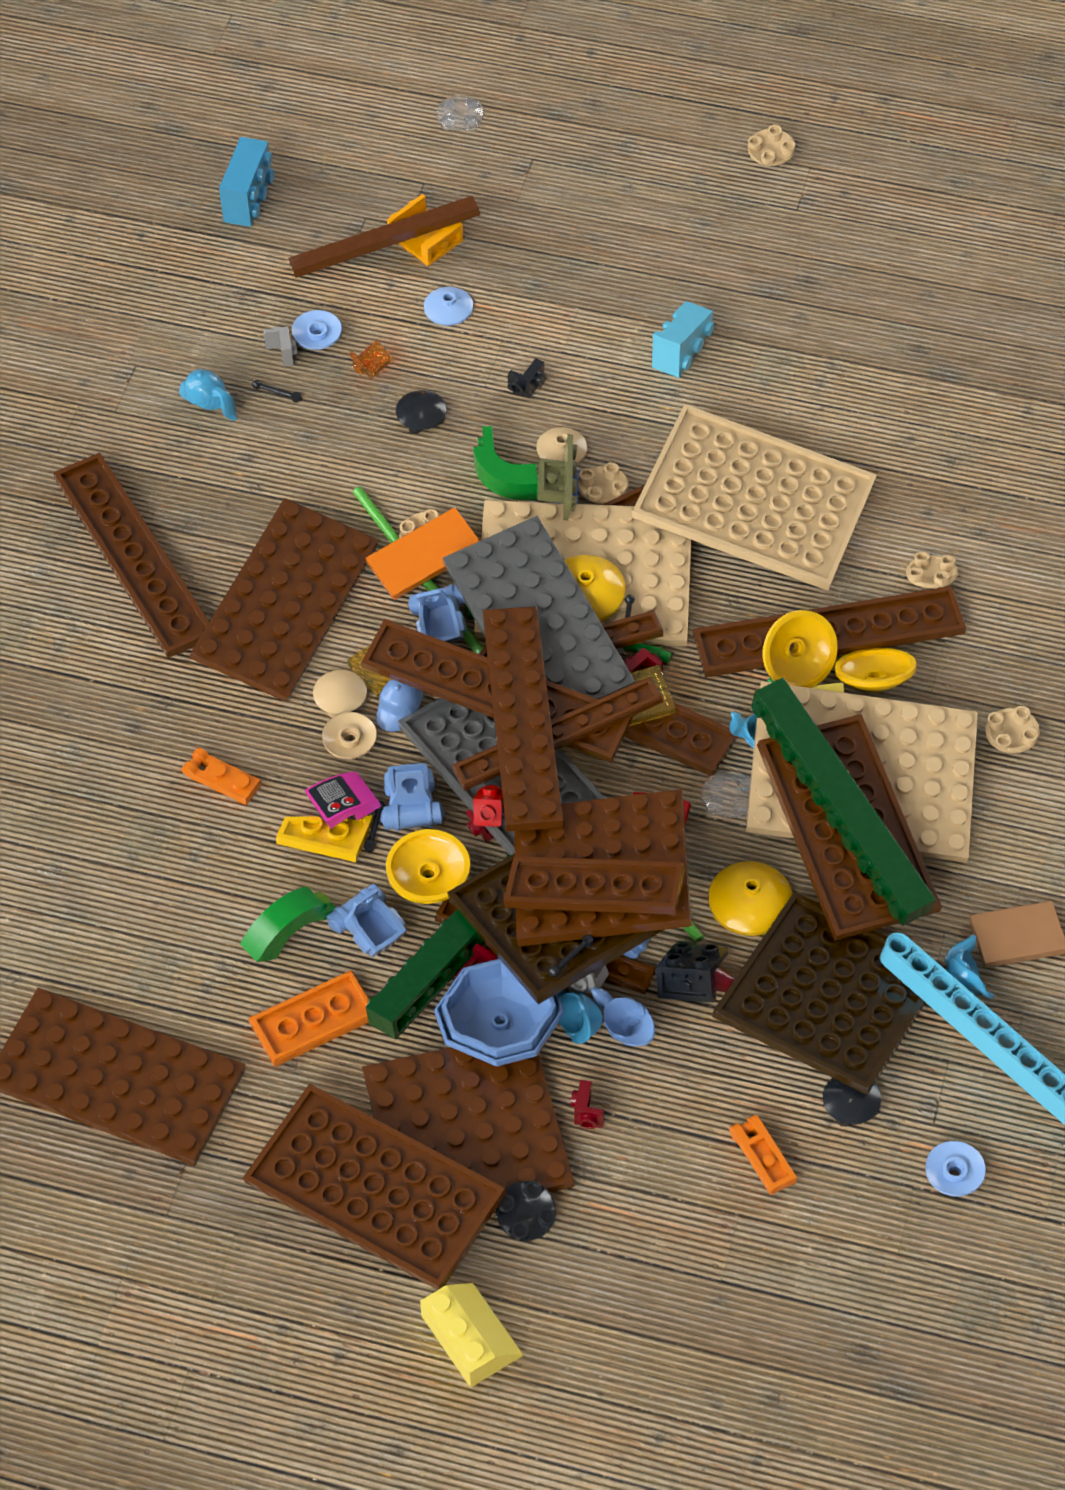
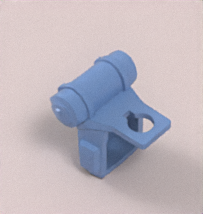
(439, 613)
(410, 798)
(369, 920)

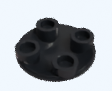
(421, 410)
(850, 1105)
(526, 1211)

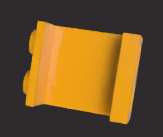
(431, 245)

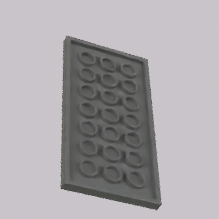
(527, 571)
(453, 733)

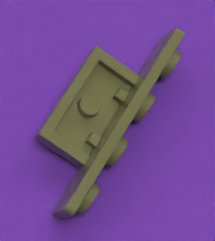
(557, 479)

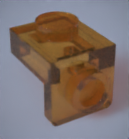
(371, 360)

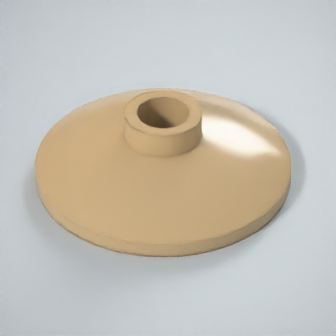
(552, 444)
(346, 727)

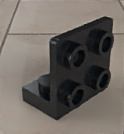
(689, 972)

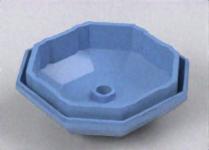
(490, 996)

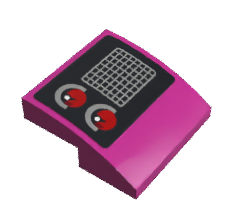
(342, 797)

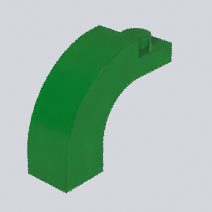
(501, 477)
(282, 919)

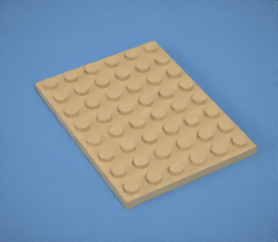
(755, 496)
(649, 557)
(925, 756)

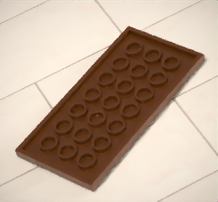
(284, 599)
(840, 885)
(117, 1076)
(375, 1186)

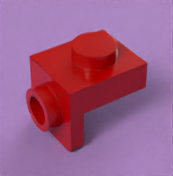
(488, 806)

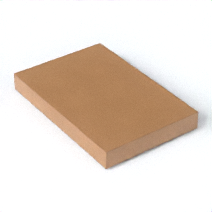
(1018, 934)

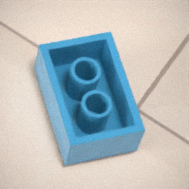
(246, 181)

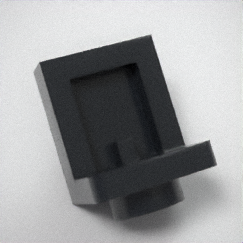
(529, 381)

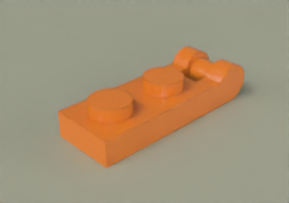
(221, 776)
(763, 1155)

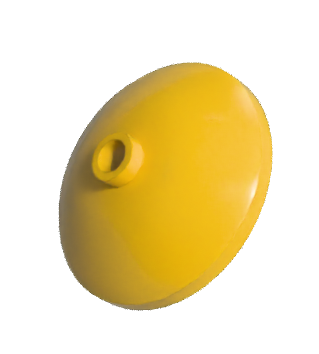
(605, 585)
(812, 652)
(875, 669)
(427, 854)
(748, 910)

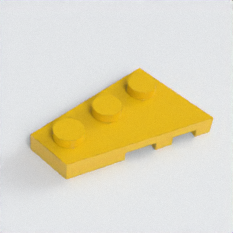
(315, 836)

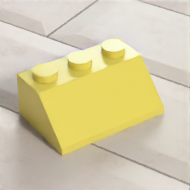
(469, 1331)

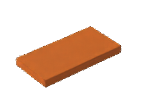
(420, 553)
(311, 1018)

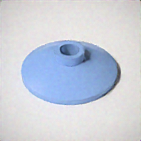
(448, 306)
(316, 329)
(955, 1157)

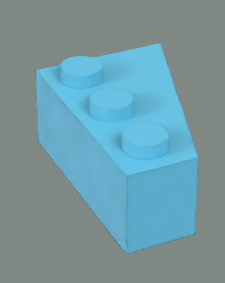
(681, 338)

